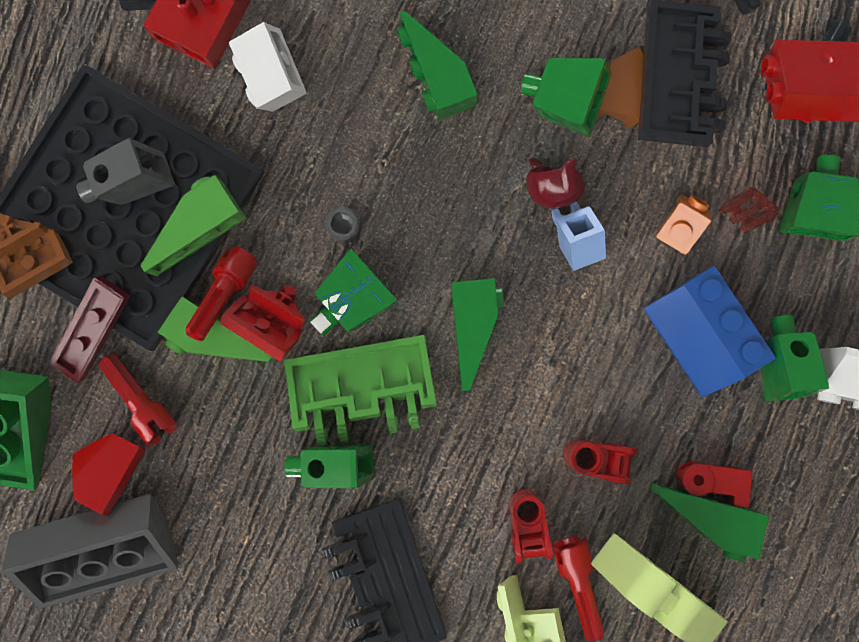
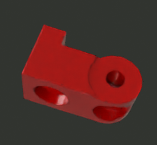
(707, 478)

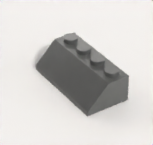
(90, 552)

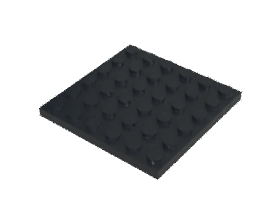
(110, 236)

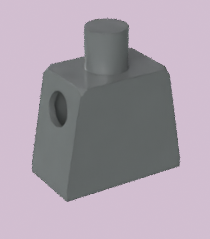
(125, 173)

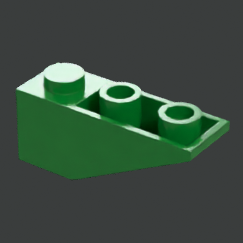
(442, 72)

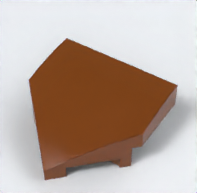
(624, 88)
(28, 254)

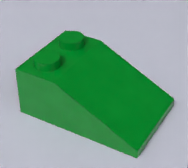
(23, 428)

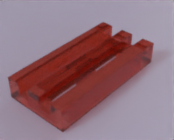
(743, 215)

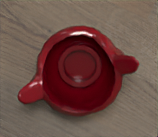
(554, 187)

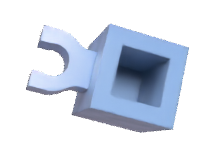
(580, 236)

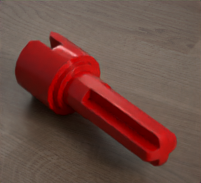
(230, 275)
(146, 414)
(574, 564)

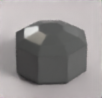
(342, 224)

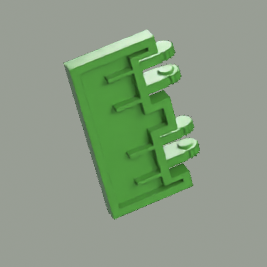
(358, 381)

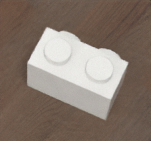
(267, 67)

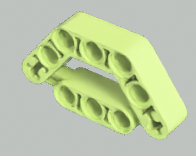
(657, 592)

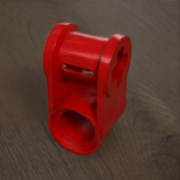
(606, 461)
(529, 533)

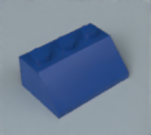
(709, 332)

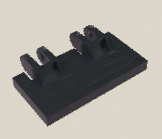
(680, 70)
(387, 574)

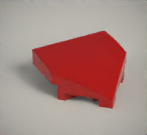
(266, 320)
(103, 471)

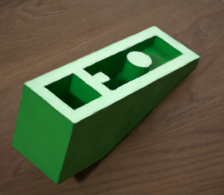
(475, 315)
(729, 527)

